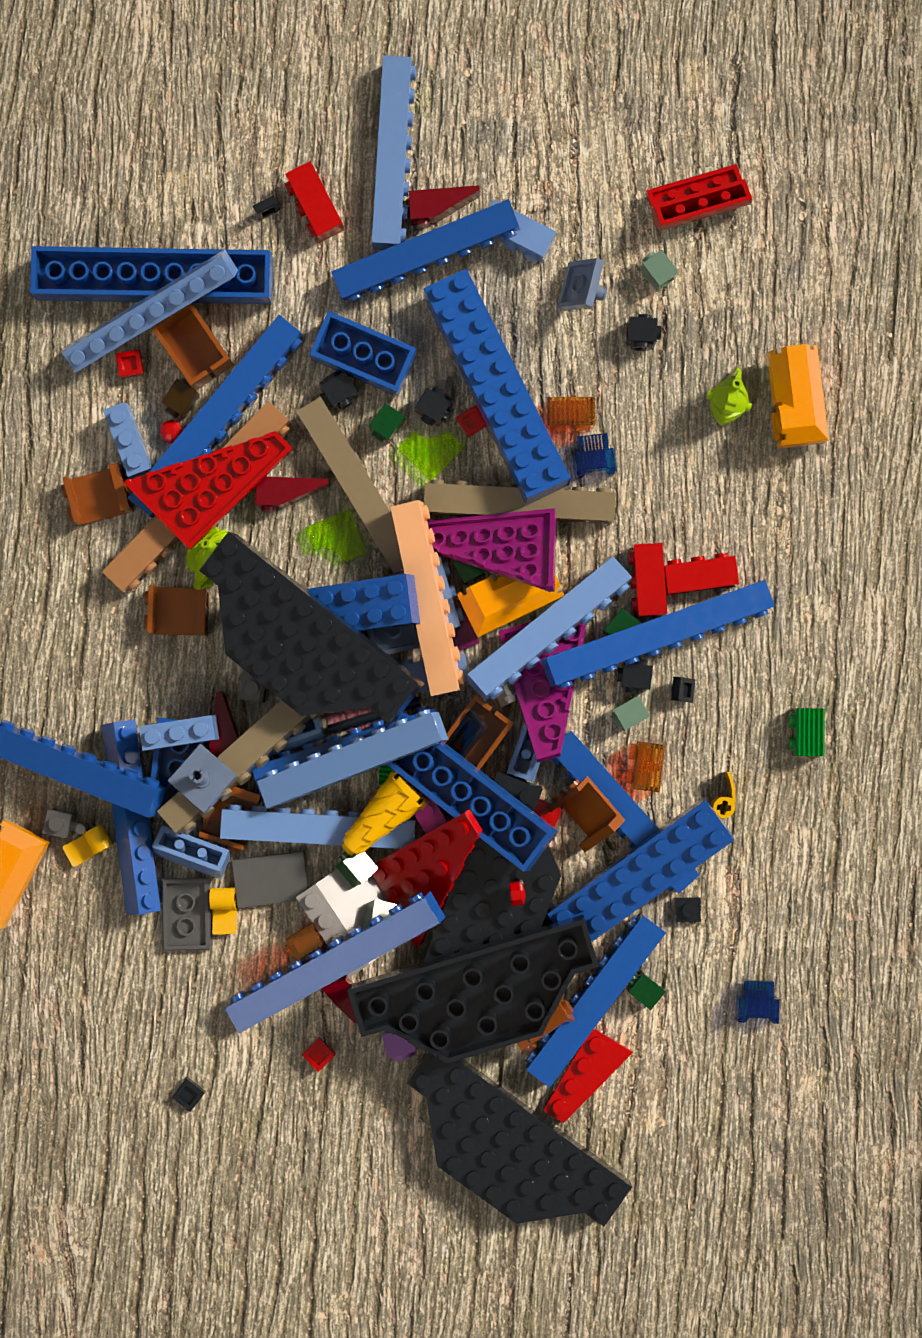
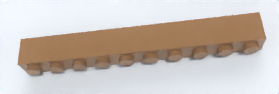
(156, 538)

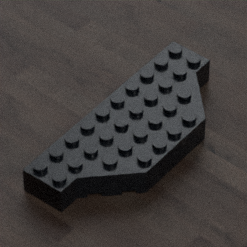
(298, 642)
(480, 900)
(479, 994)
(510, 1150)

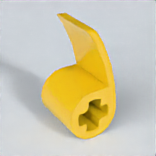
(729, 801)
(87, 845)
(224, 907)

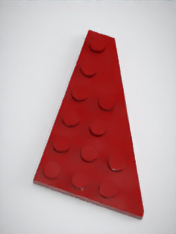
(203, 490)
(428, 863)

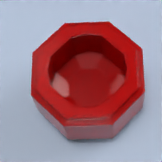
(170, 431)
(517, 893)

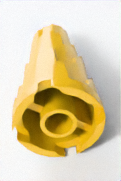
(391, 806)

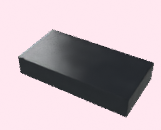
(467, 733)

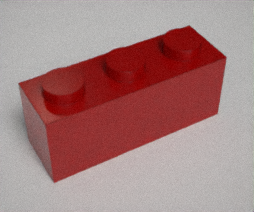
(313, 202)
(701, 574)
(648, 580)

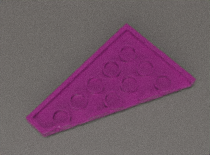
(503, 543)
(542, 706)

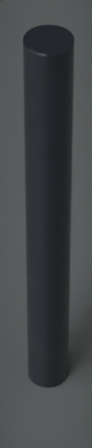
(364, 718)

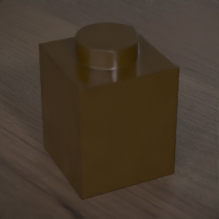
(180, 399)

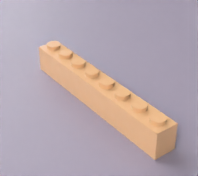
(434, 629)

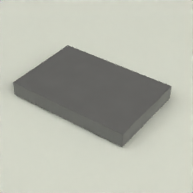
(269, 879)
(186, 914)

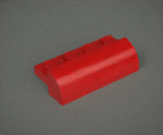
(698, 197)

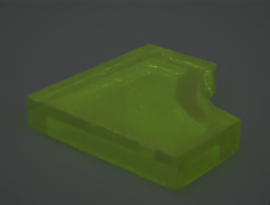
(431, 454)
(337, 534)

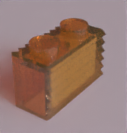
(570, 414)
(646, 766)
(304, 942)

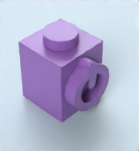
(397, 1047)

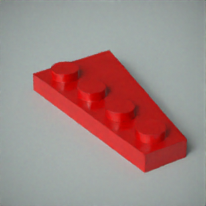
(586, 1072)

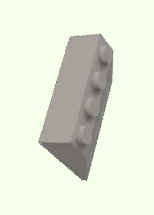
(338, 907)

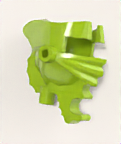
(729, 399)
(200, 554)

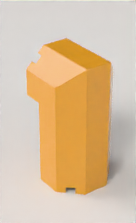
(797, 396)
(502, 601)
(19, 859)

